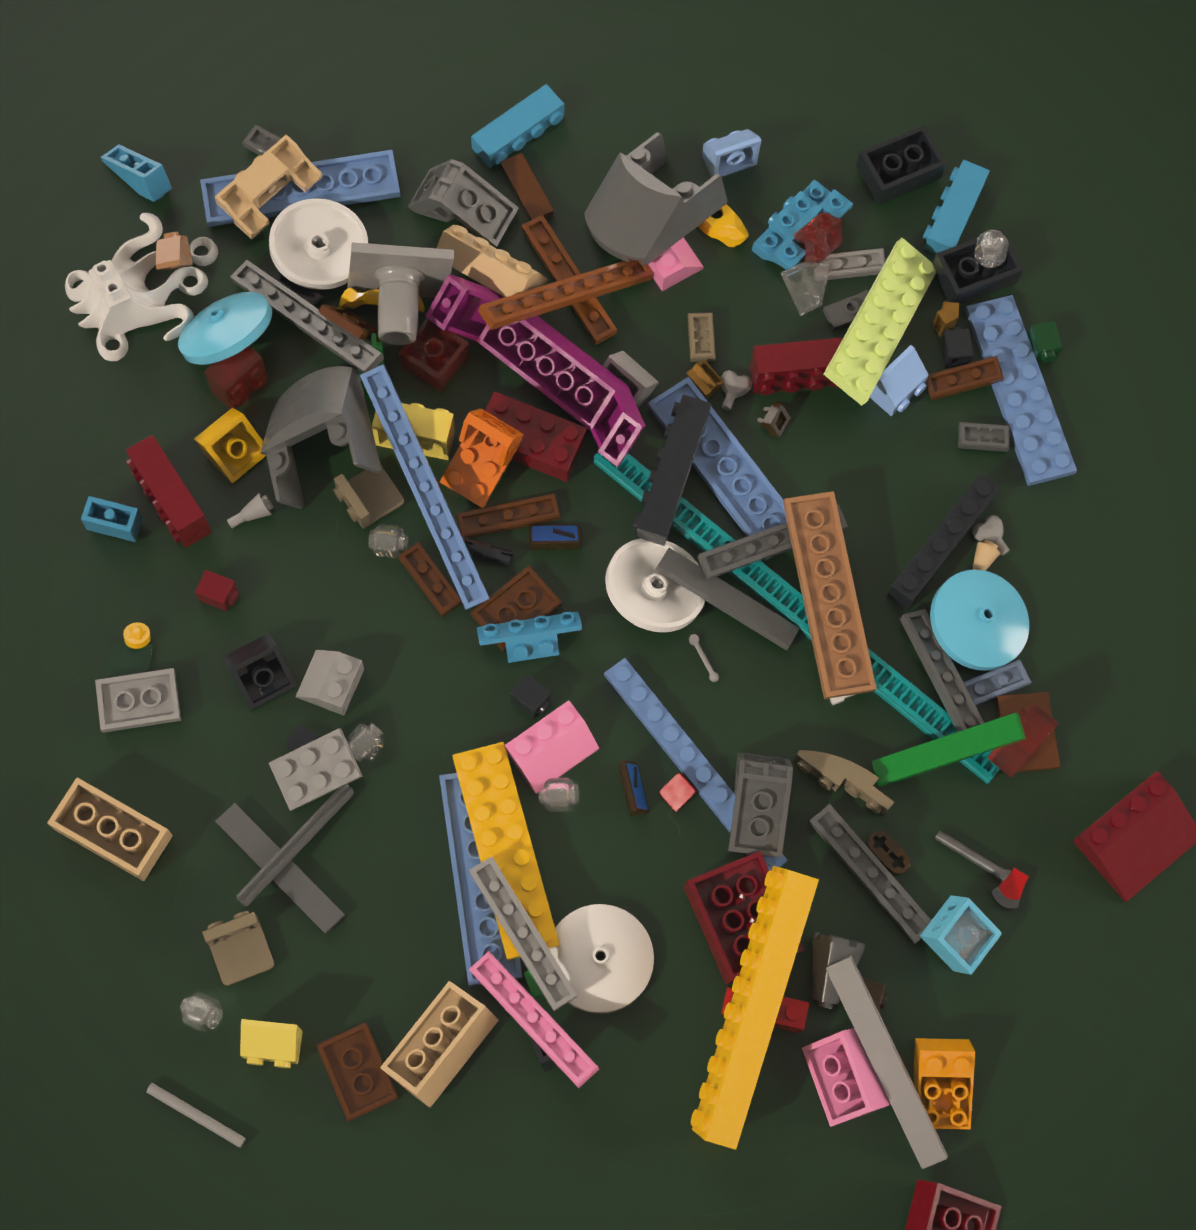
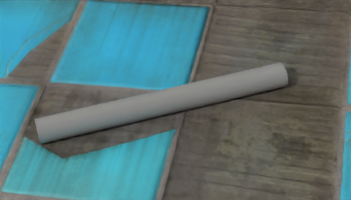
(196, 1115)

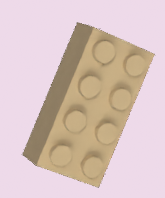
(110, 829)

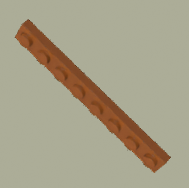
(564, 293)

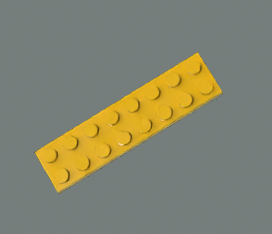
(503, 833)

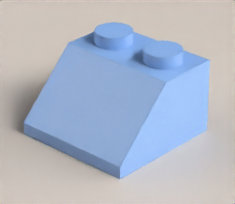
(731, 152)
(900, 382)

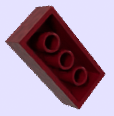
(792, 366)
(548, 441)
(167, 492)

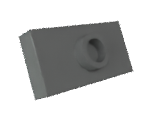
(260, 140)
(844, 311)
(983, 436)

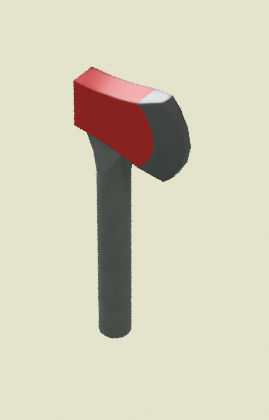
(1012, 881)

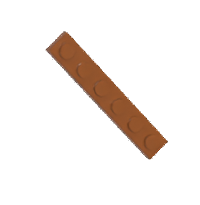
(561, 267)

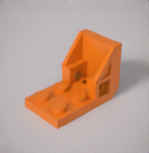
(481, 457)

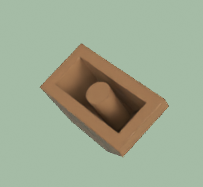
(173, 252)

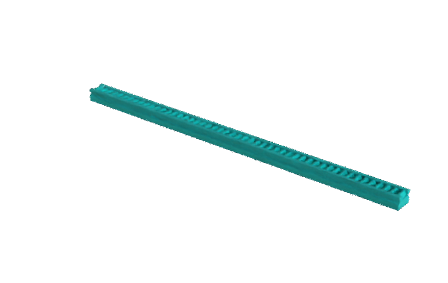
(790, 605)

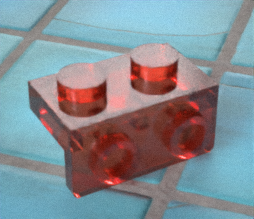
(820, 237)

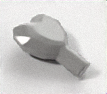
(734, 387)
(992, 531)

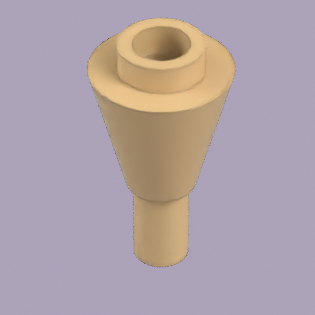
(985, 555)

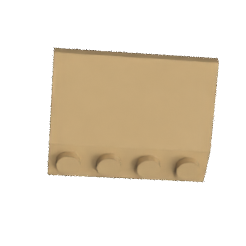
(487, 264)

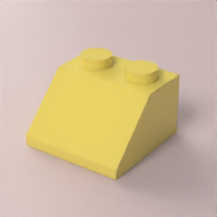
(270, 1042)

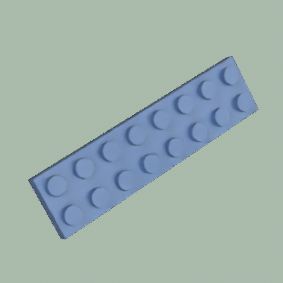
(343, 181)
(1023, 392)
(726, 467)
(476, 917)

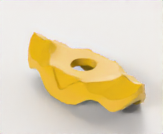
(727, 229)
(353, 299)

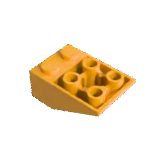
(945, 1080)

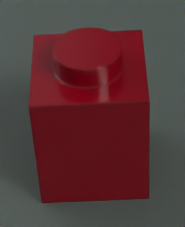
(216, 590)

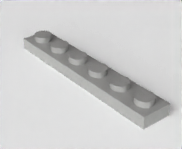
(523, 933)

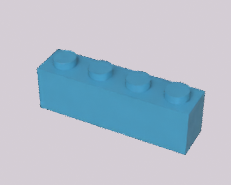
(518, 126)
(956, 208)

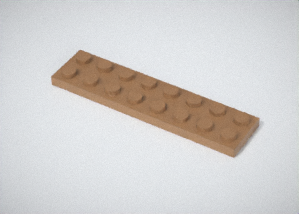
(829, 595)

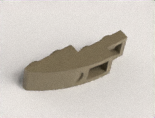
(834, 771)

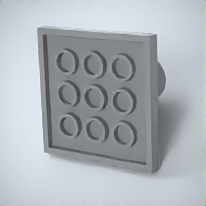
(401, 277)

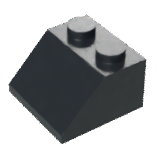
(260, 671)

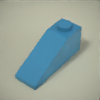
(138, 171)

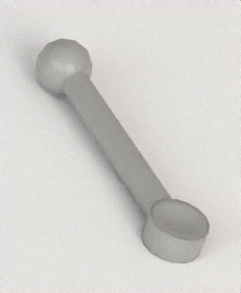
(694, 640)

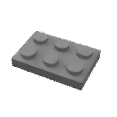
(138, 700)
(315, 769)

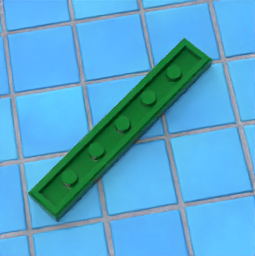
(949, 749)

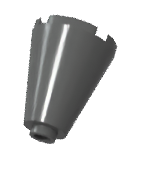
(825, 952)

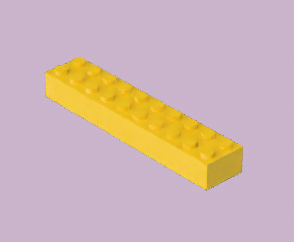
(753, 1007)

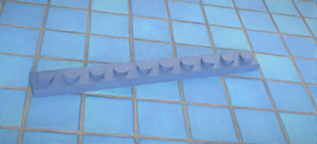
(424, 487)
(677, 745)

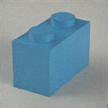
(112, 519)

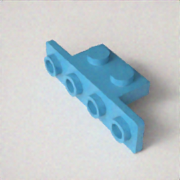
(530, 637)

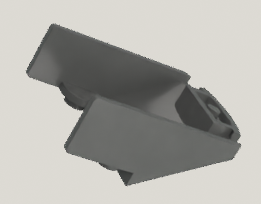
(639, 214)
(318, 402)

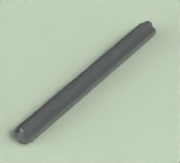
(294, 845)

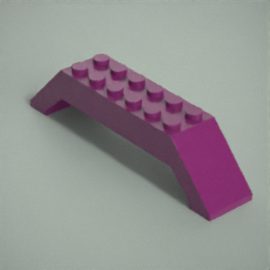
(548, 363)

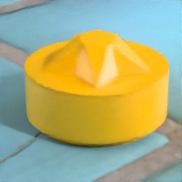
(136, 635)

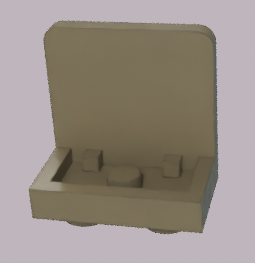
(368, 496)
(239, 948)

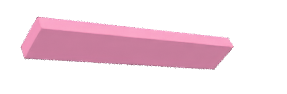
(534, 1019)

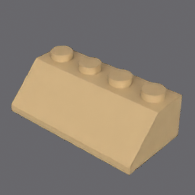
(439, 1043)

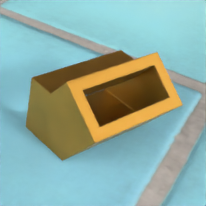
(946, 317)
(705, 379)

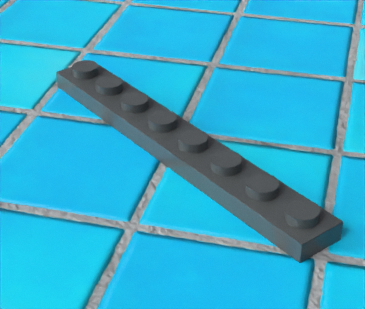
(307, 318)

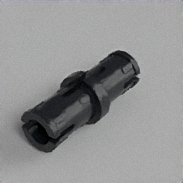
(488, 551)

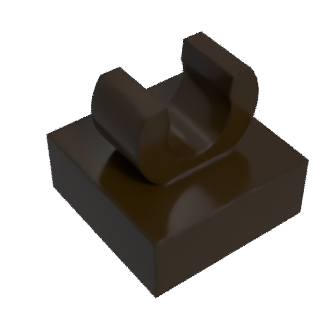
(775, 419)

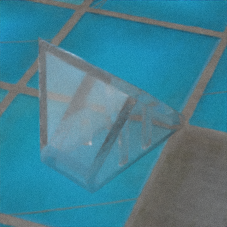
(807, 284)

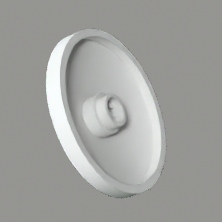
(314, 242)
(644, 593)
(628, 951)

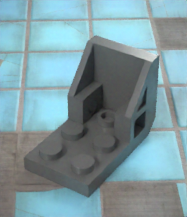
(461, 194)
(760, 804)

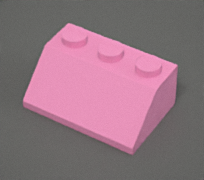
(675, 265)
(551, 746)
(844, 1077)

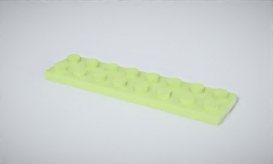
(880, 322)

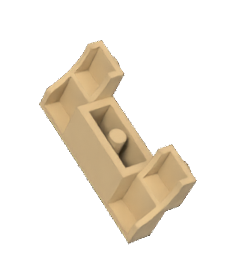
(262, 181)

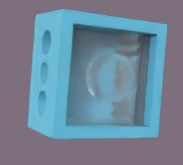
(961, 934)

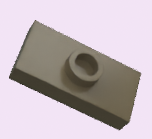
(701, 337)

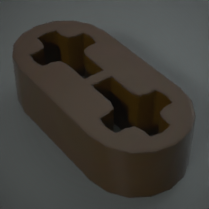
(892, 848)

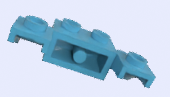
(778, 241)

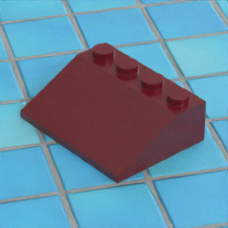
(1139, 836)
(726, 909)
(946, 1208)

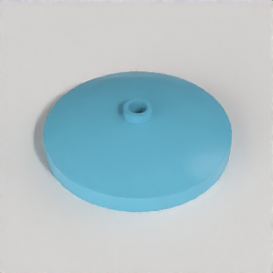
(225, 328)
(979, 620)

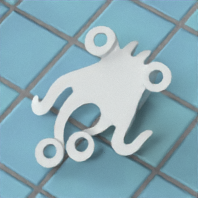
(118, 296)

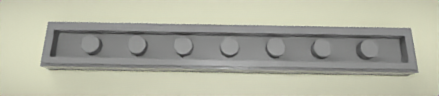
(886, 1062)

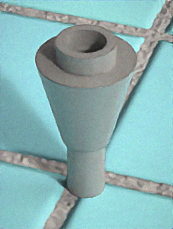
(257, 508)

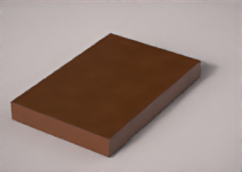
(349, 321)
(519, 599)
(1046, 755)
(356, 1073)

